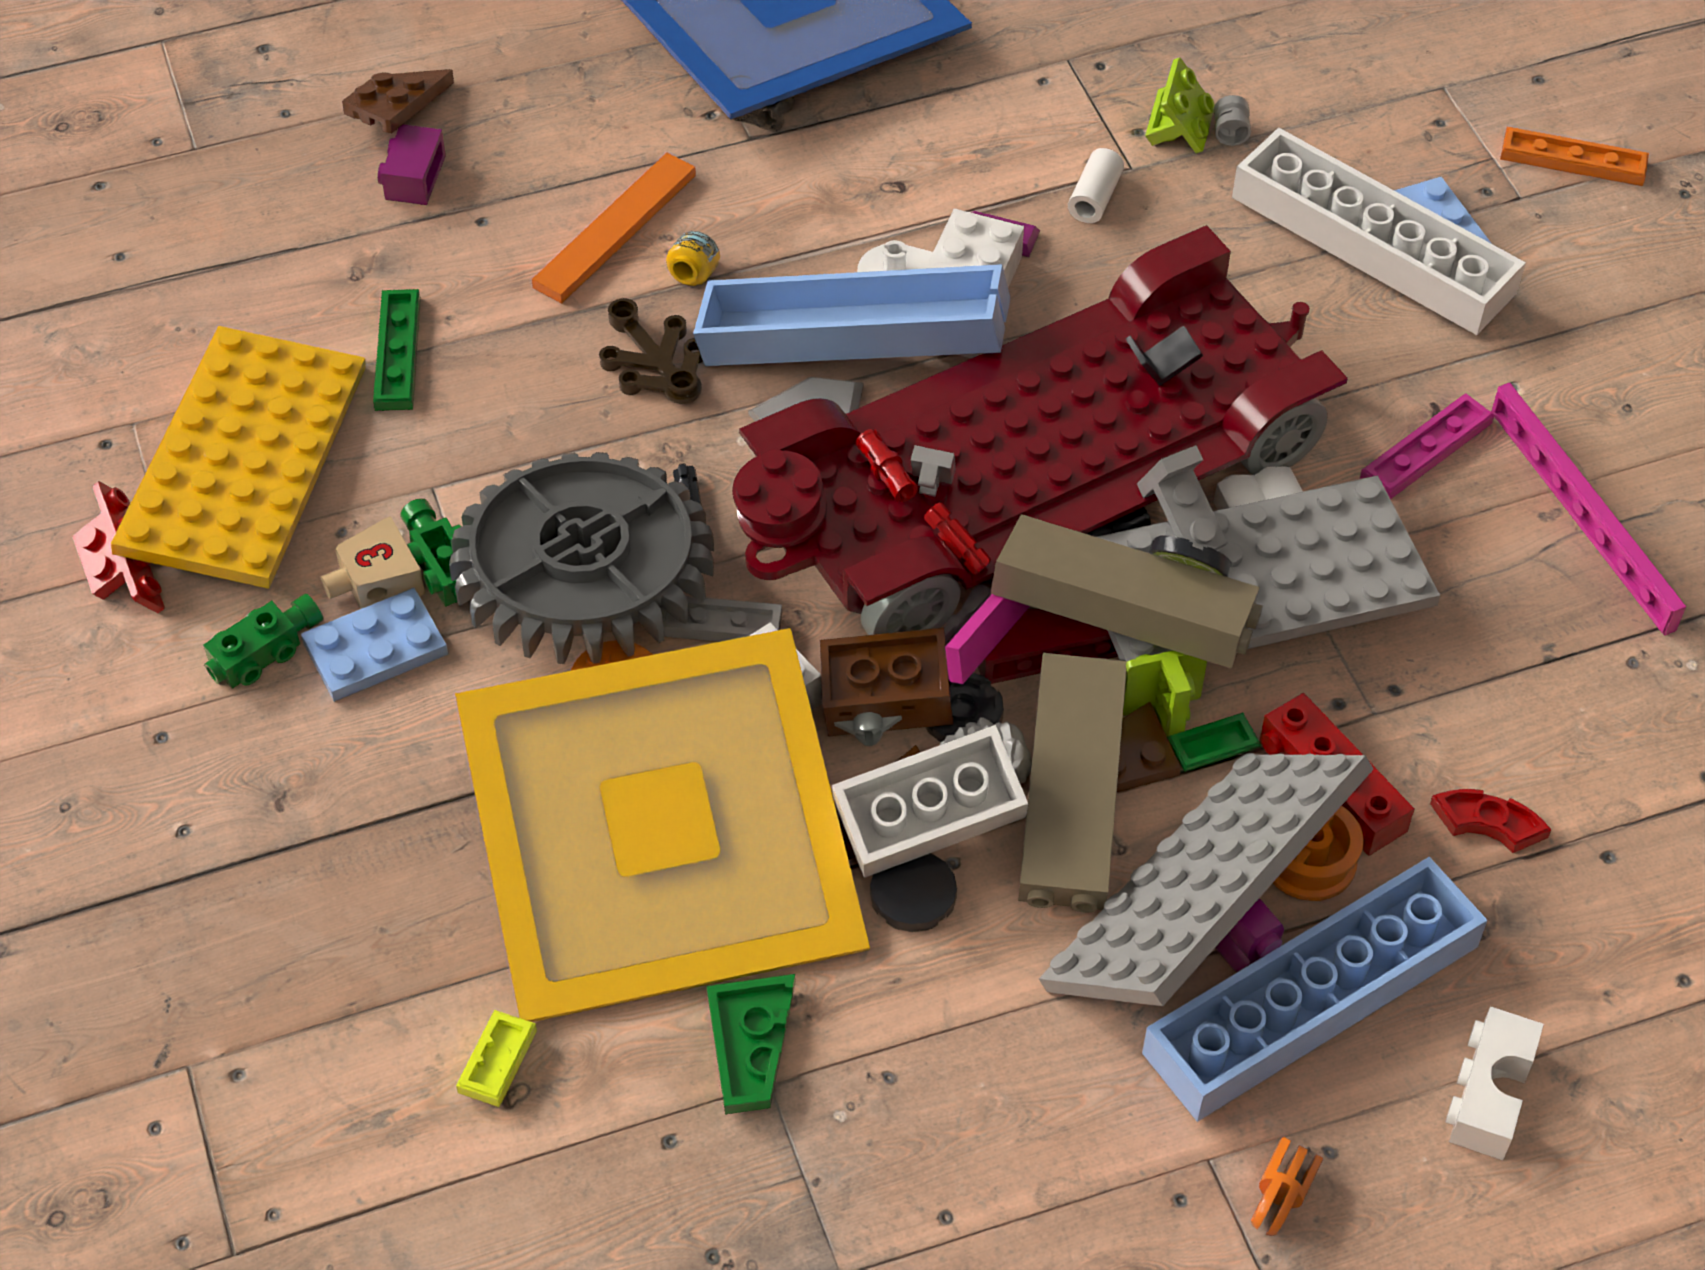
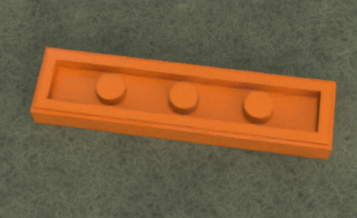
(1574, 156)

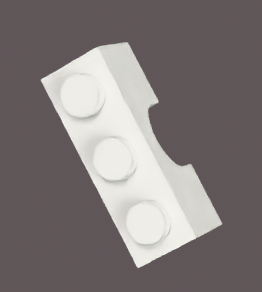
(1484, 1114)

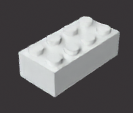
(930, 801)

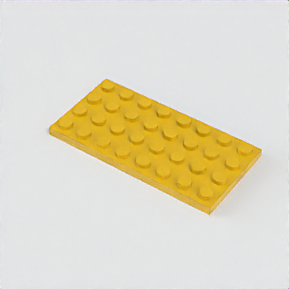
(240, 457)

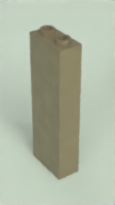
(1127, 591)
(1073, 783)

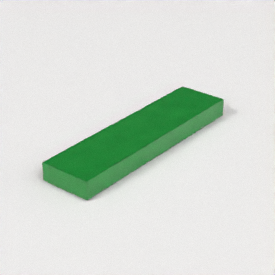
(397, 350)

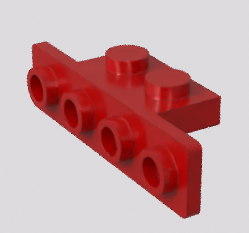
(109, 571)

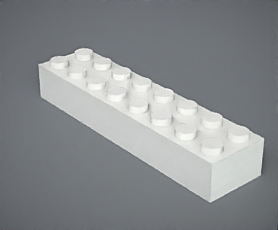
(1378, 230)

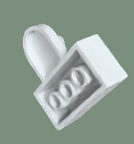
(965, 241)

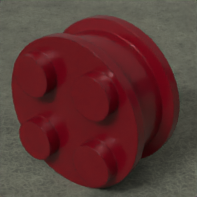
(779, 499)

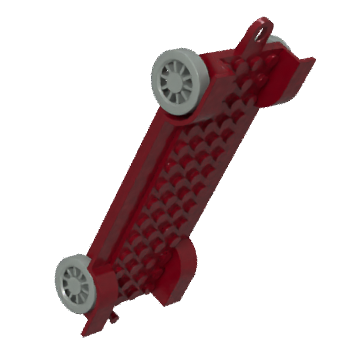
(1050, 432)

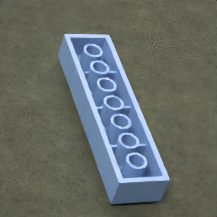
(1312, 988)

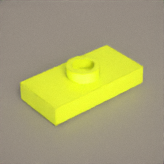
(496, 1058)

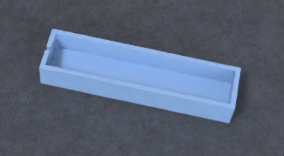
(853, 315)

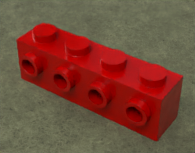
(1376, 804)

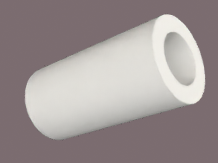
(1096, 185)

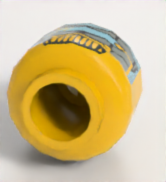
(693, 258)

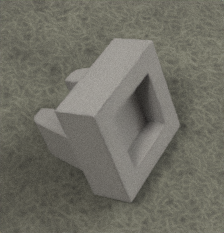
(931, 468)

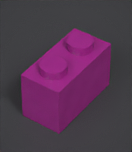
(412, 164)

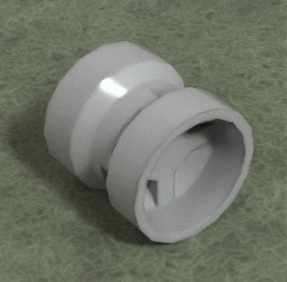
(1232, 120)

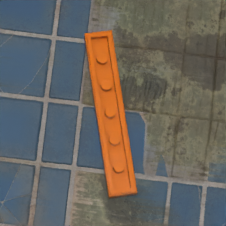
(613, 228)

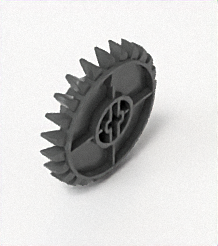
(581, 553)

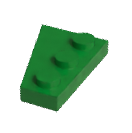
(749, 1038)

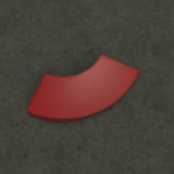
(1489, 815)

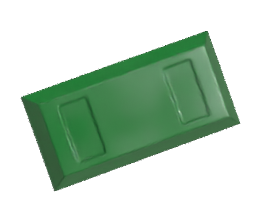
(1214, 742)

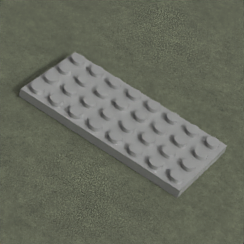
(1318, 559)
(1204, 877)

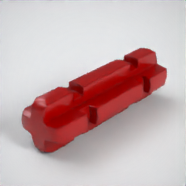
(957, 538)

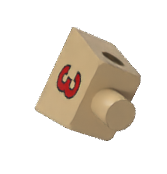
(374, 566)

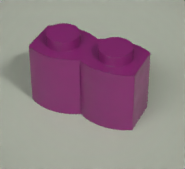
(1251, 937)

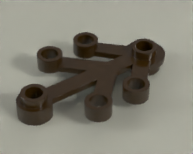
(678, 384)

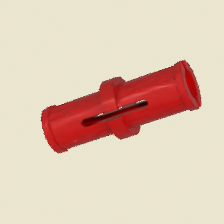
(886, 465)

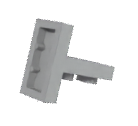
(1184, 499)

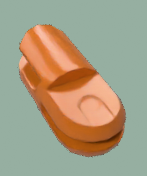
(1283, 1187)

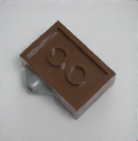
(885, 683)

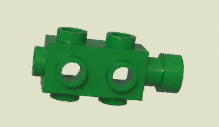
(429, 541)
(258, 641)

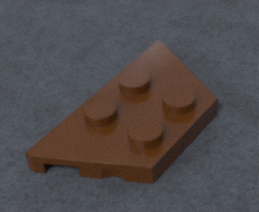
(395, 96)

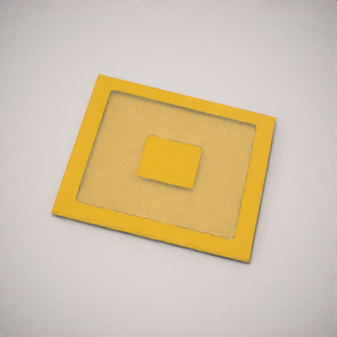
(659, 825)

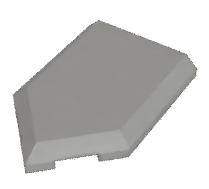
(844, 393)

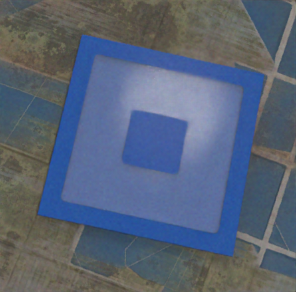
(774, 49)

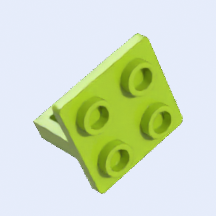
(1181, 109)
(1167, 682)

